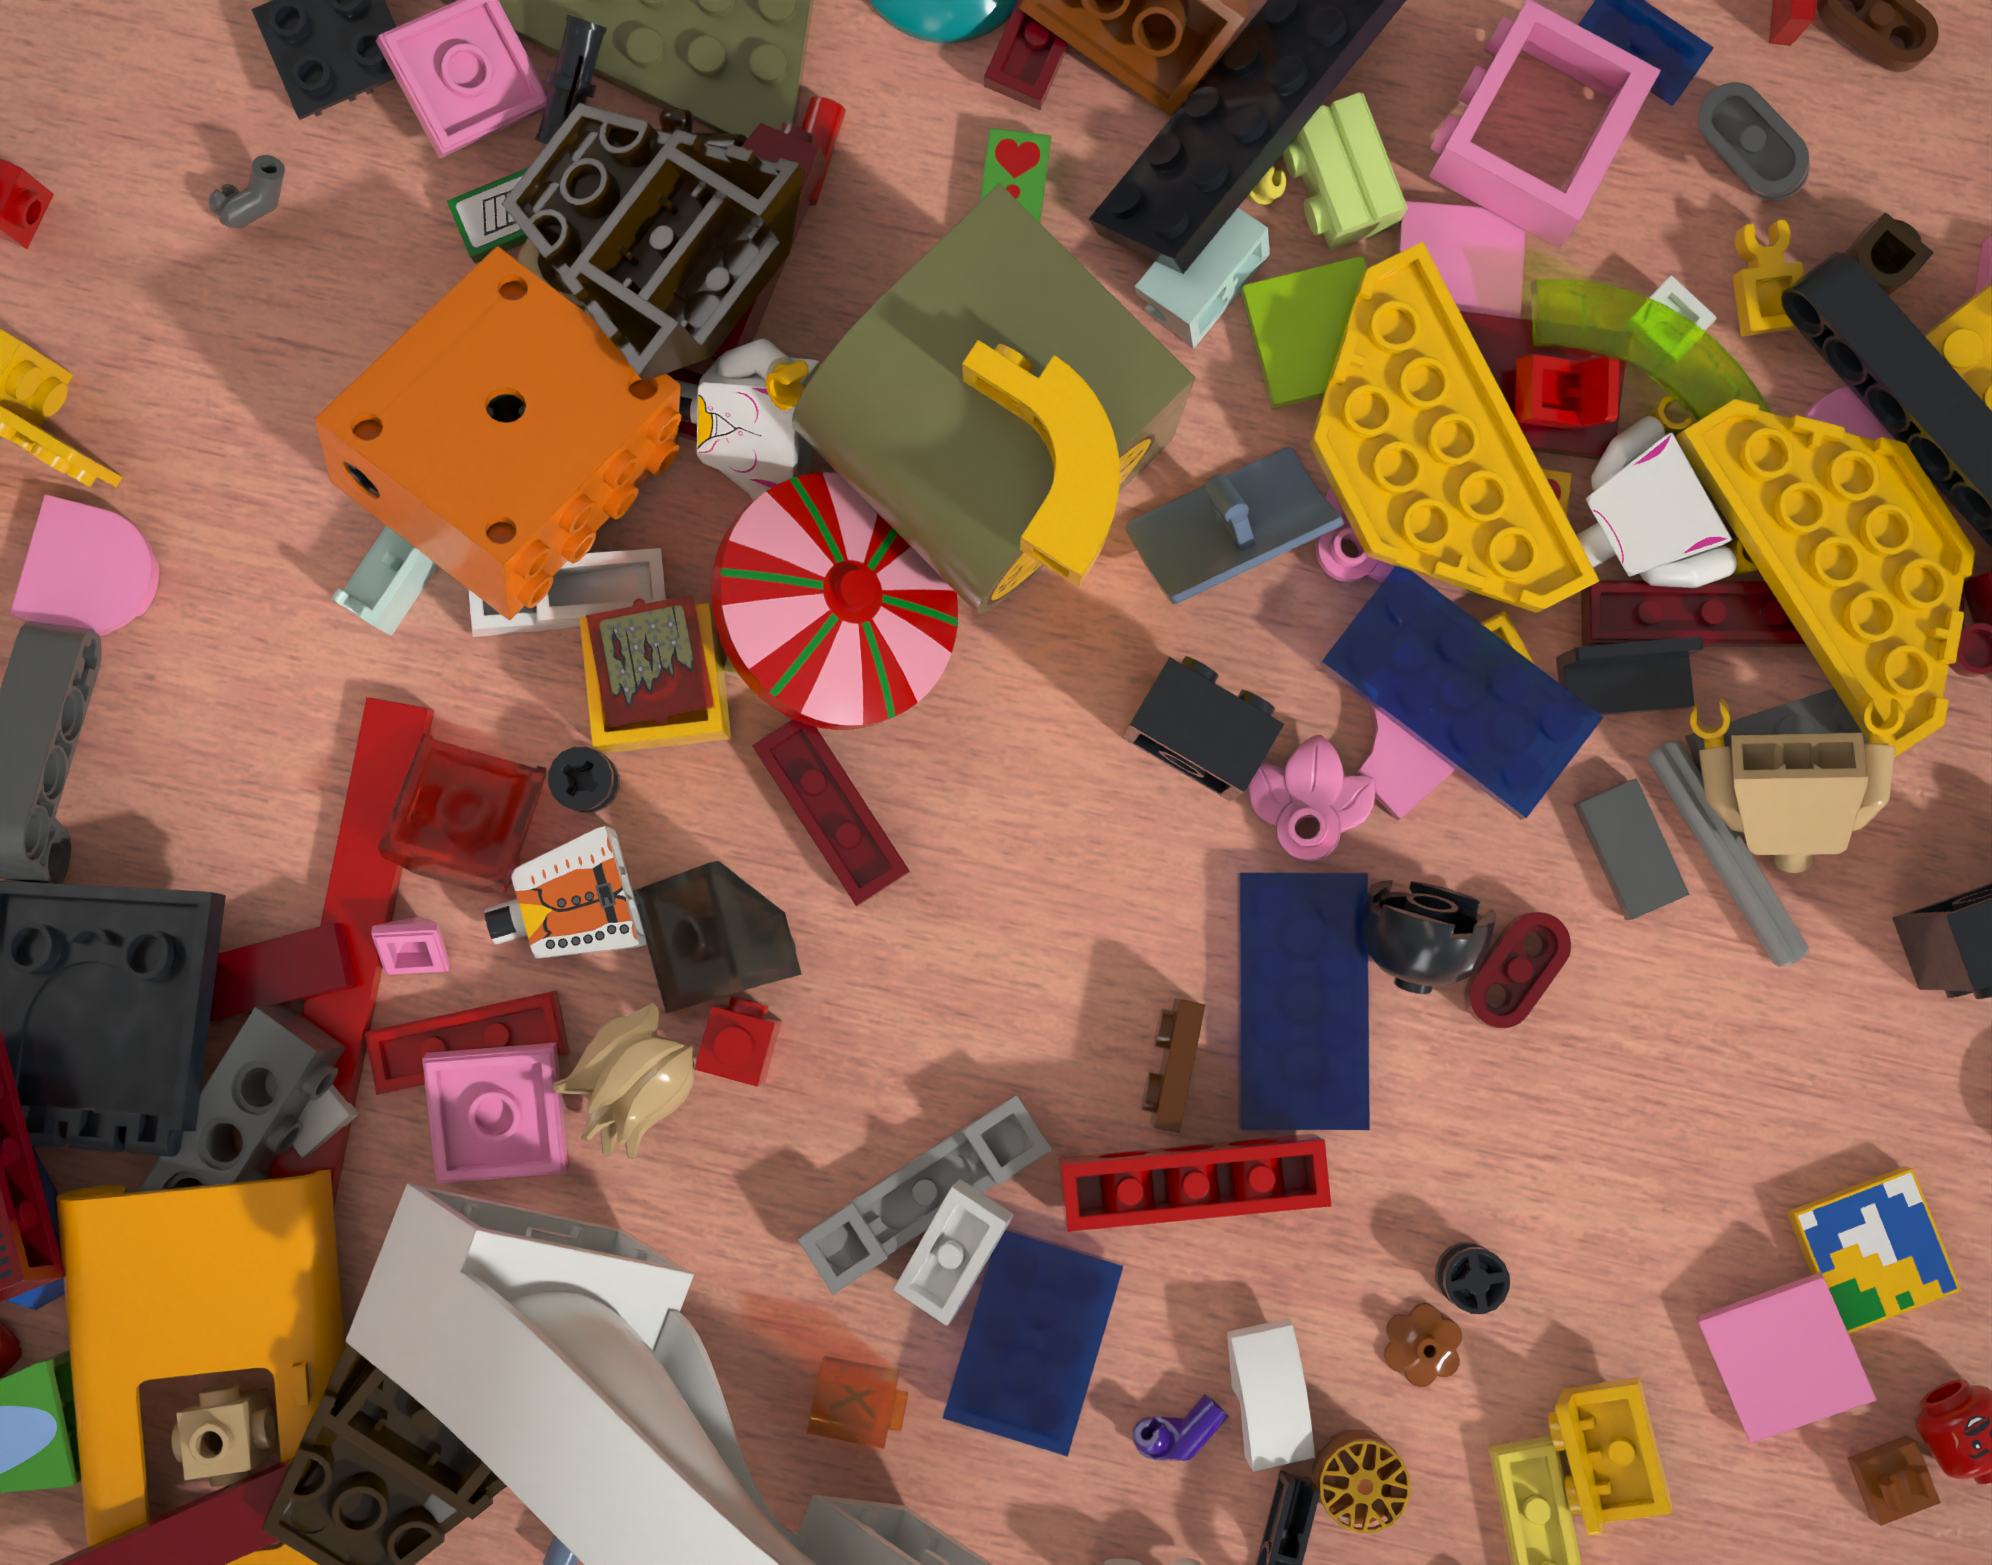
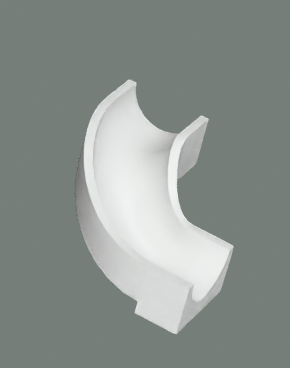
(592, 1393)

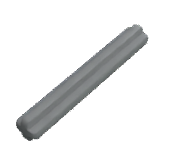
(1728, 856)

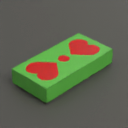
(1019, 165)

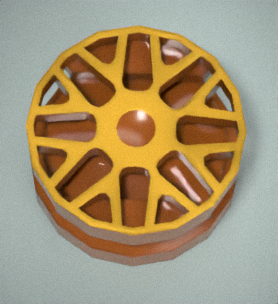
(1361, 1480)

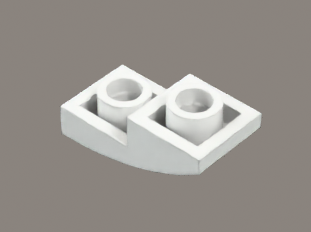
(1271, 1394)

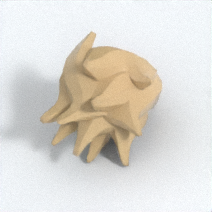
(630, 1079)

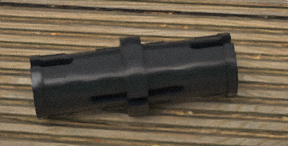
(572, 74)

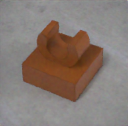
(1894, 1480)

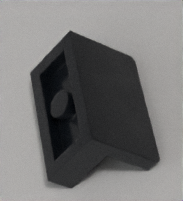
(1631, 675)

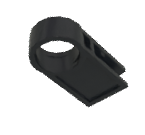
(1289, 1521)

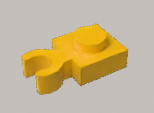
(1762, 284)

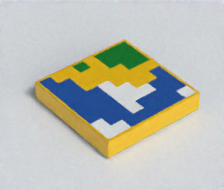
(1875, 1248)

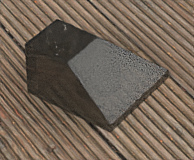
(713, 936)

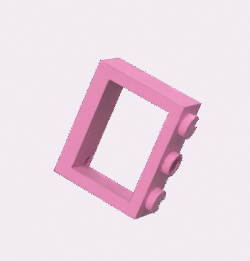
(1507, 188)

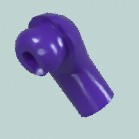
(1178, 1437)

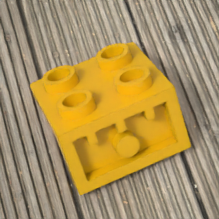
(31, 392)

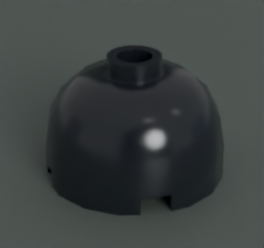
(1425, 935)

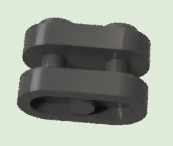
(1754, 141)

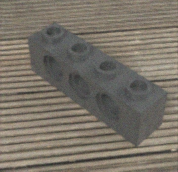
(236, 1095)

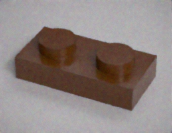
(1179, 1036)

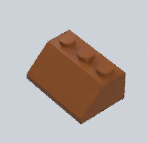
(1146, 44)

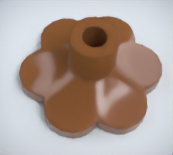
(1412, 1334)

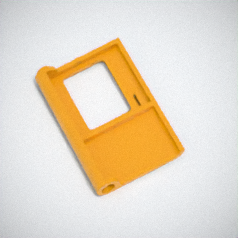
(193, 1289)

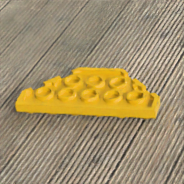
(1433, 452)
(1848, 549)

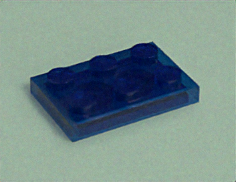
(1033, 1341)

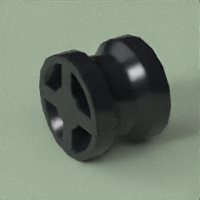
(595, 786)
(1483, 1284)

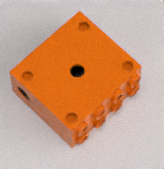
(500, 433)

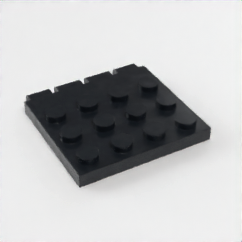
(107, 1011)

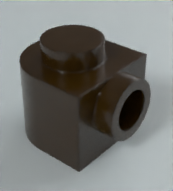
(1890, 252)

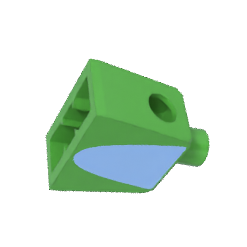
(39, 1427)

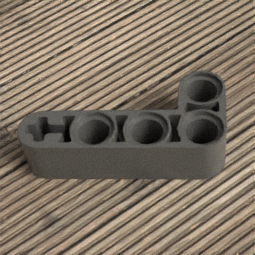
(40, 725)

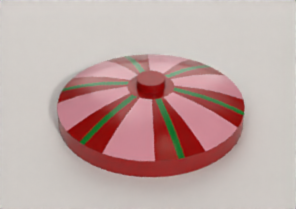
(829, 606)

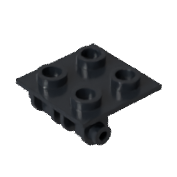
(326, 49)

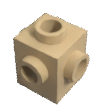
(225, 1434)

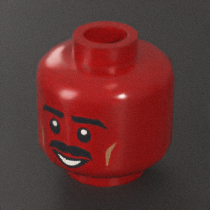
(1959, 1429)

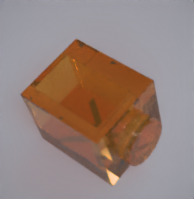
(856, 1402)

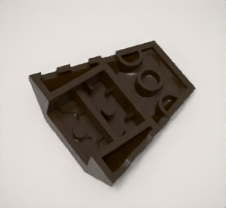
(657, 231)
(376, 1475)

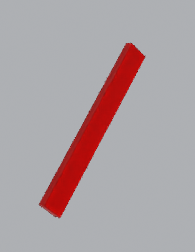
(360, 896)

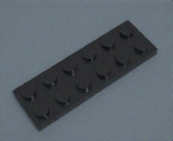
(1237, 125)

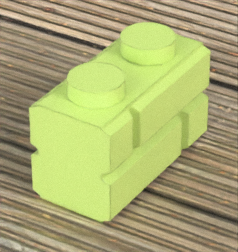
(1345, 174)

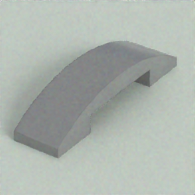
(909, 1198)

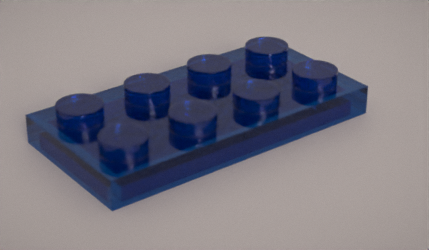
(1461, 691)
(1302, 1002)

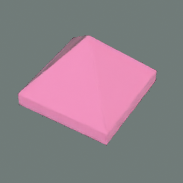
(410, 946)

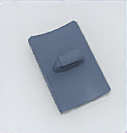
(1231, 525)

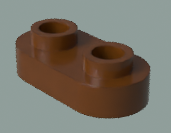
(1874, 22)

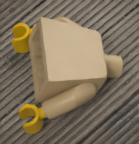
(1798, 789)

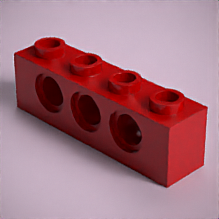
(1194, 1182)

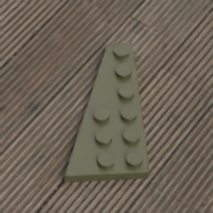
(712, 57)

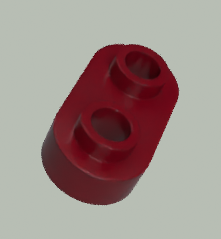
(1519, 974)

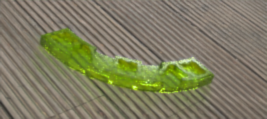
(1644, 334)

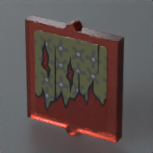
(650, 661)

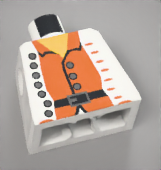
(571, 900)

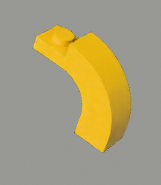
(1082, 448)

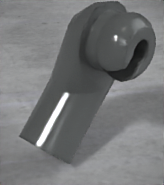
(257, 200)

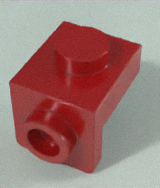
(1566, 391)

